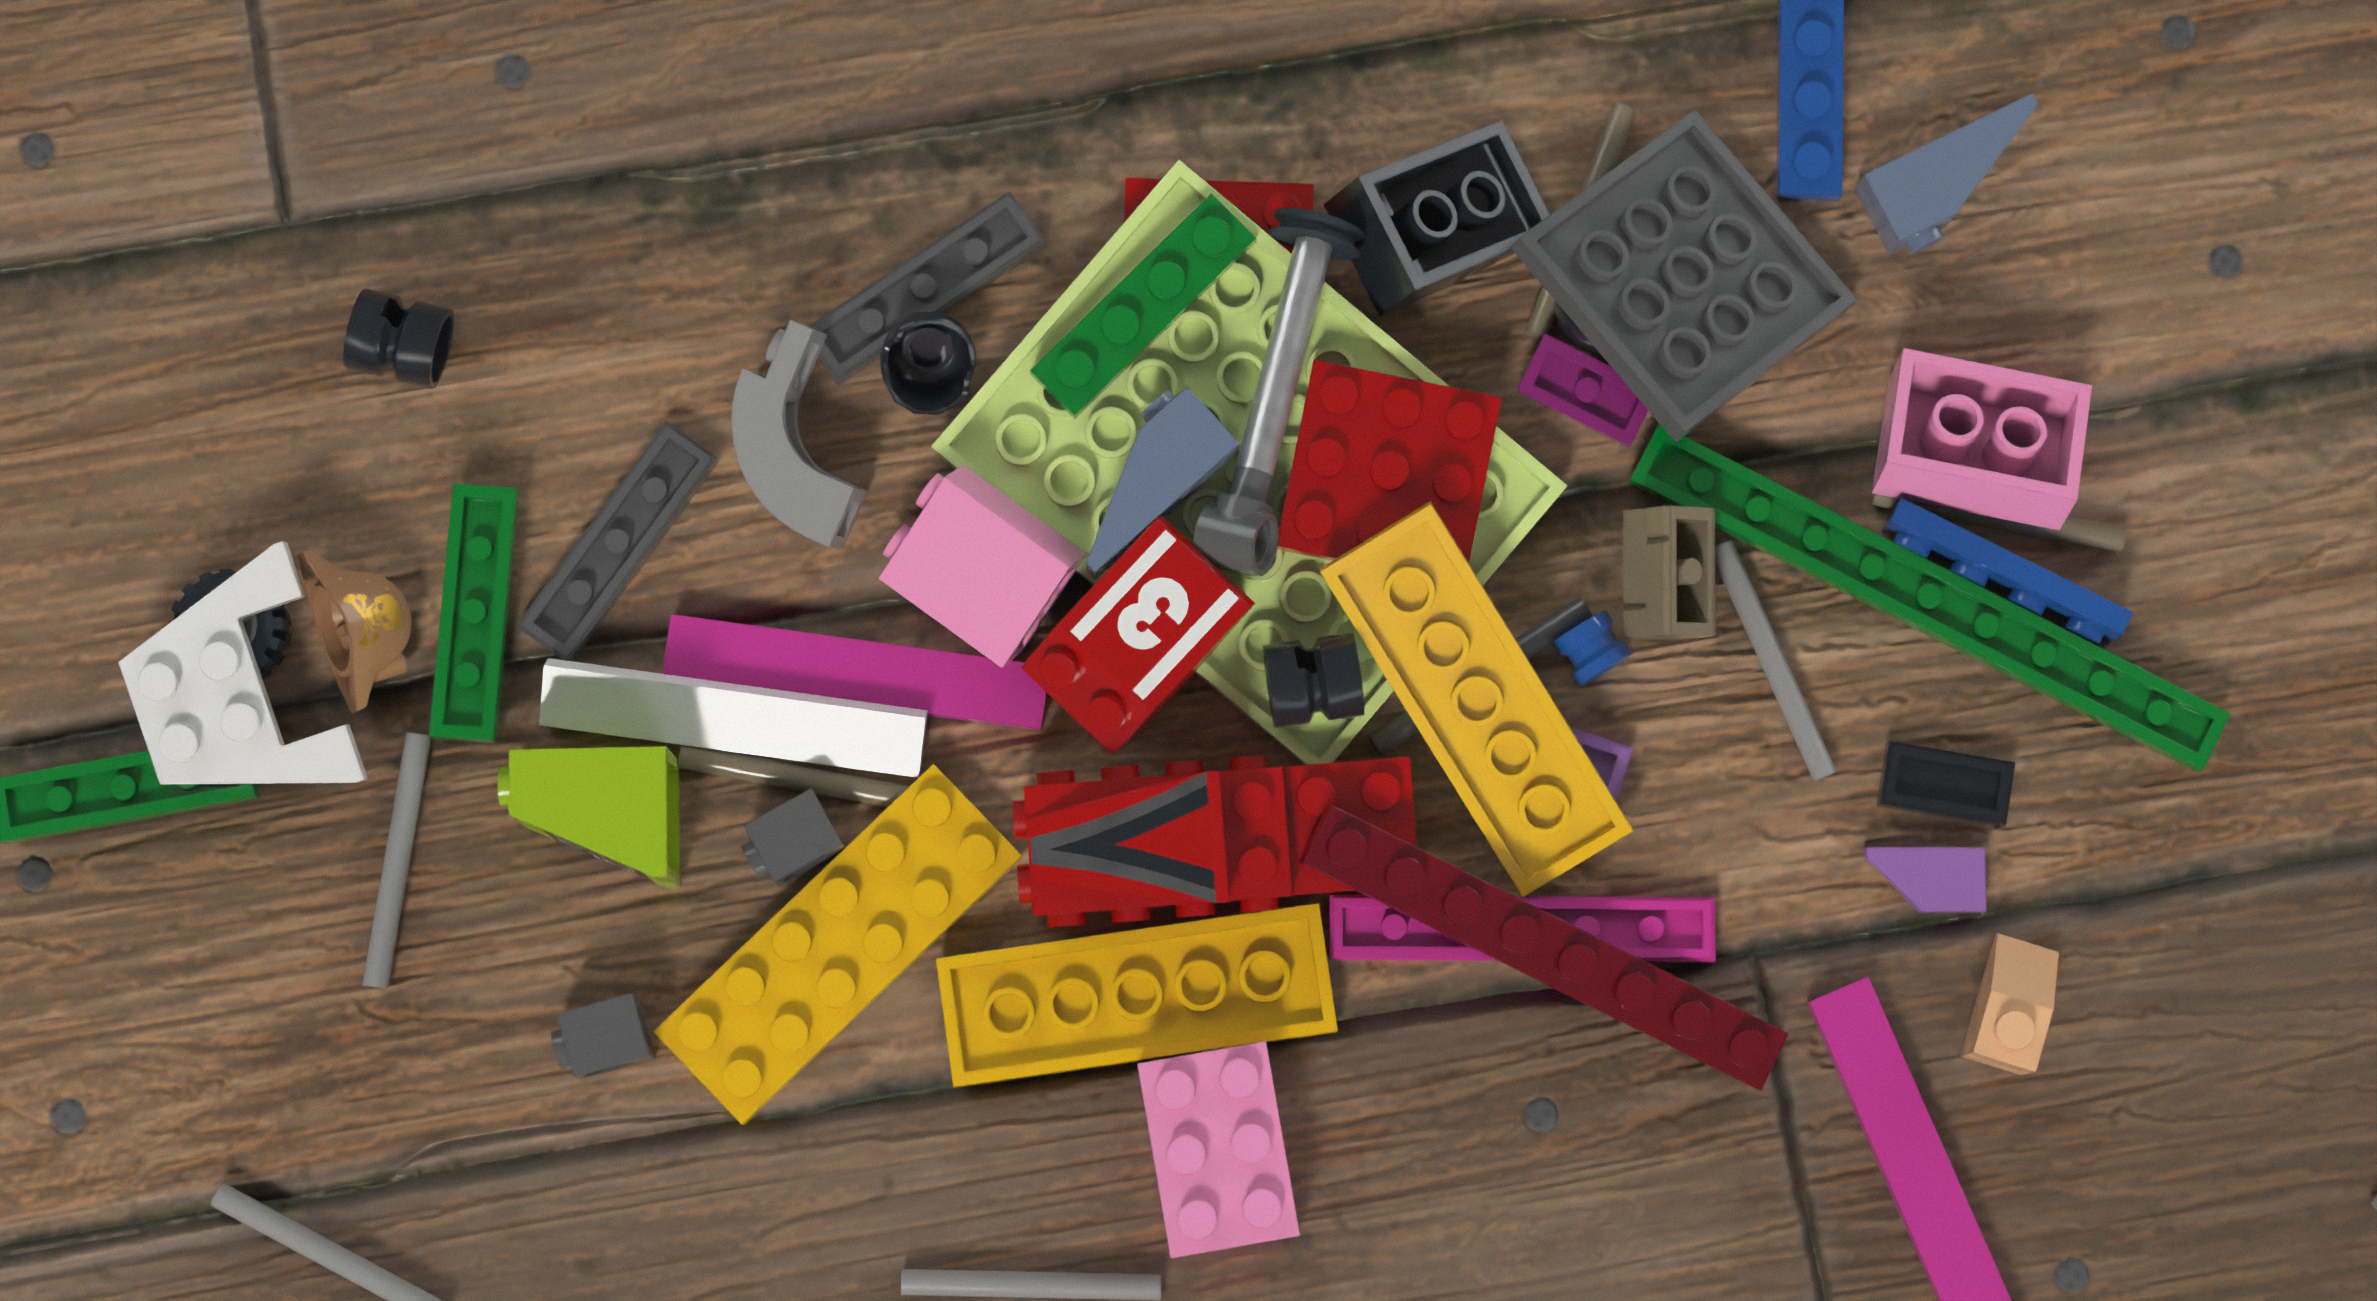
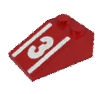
(1137, 636)

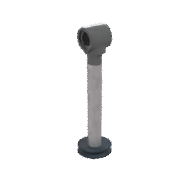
(1241, 528)

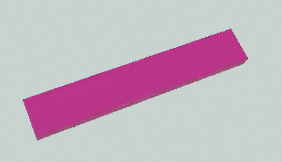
(855, 669)
(1643, 926)
(1906, 1145)

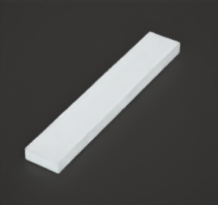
(732, 717)

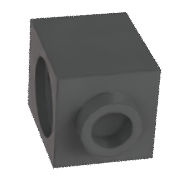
(791, 839)
(602, 1037)

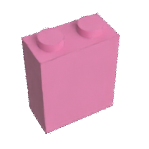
(980, 564)

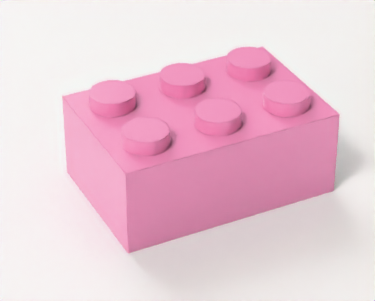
(1982, 439)
(1218, 1150)

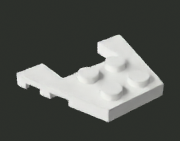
(207, 700)

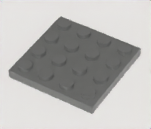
(1684, 275)

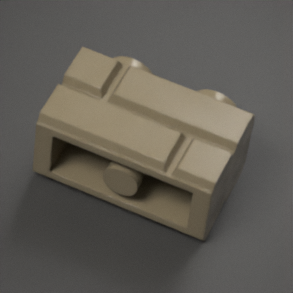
(1669, 573)

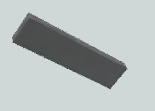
(927, 282)
(618, 543)

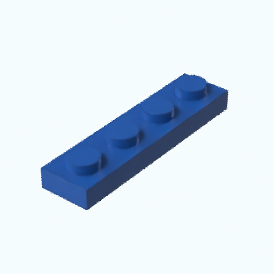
(1810, 100)
(2025, 582)

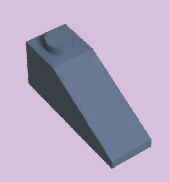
(1925, 189)
(1166, 464)

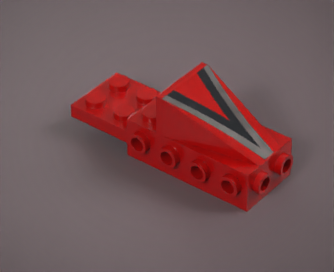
(1193, 834)

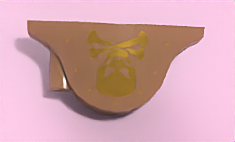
(360, 624)

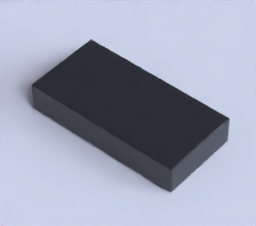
(1946, 784)

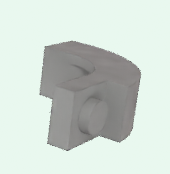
(772, 449)

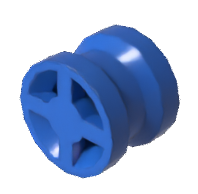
(1592, 648)

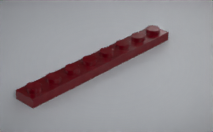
(1543, 947)

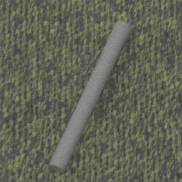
(1773, 661)
(396, 861)
(316, 1247)
(1030, 1284)

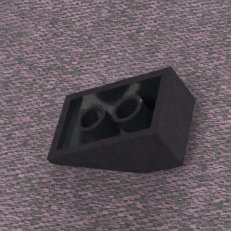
(1439, 215)

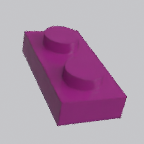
(1582, 391)

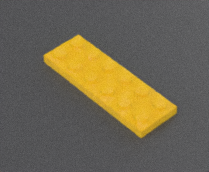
(1476, 699)
(838, 944)
(1136, 995)

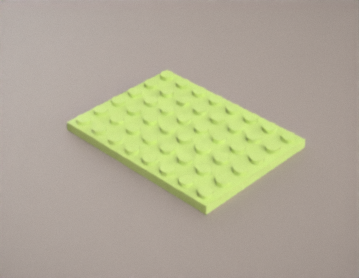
(1071, 466)

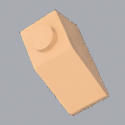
(2013, 1006)

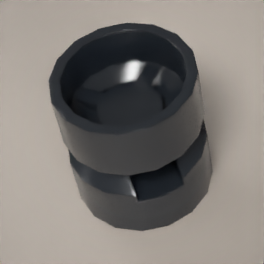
(398, 338)
(1313, 680)

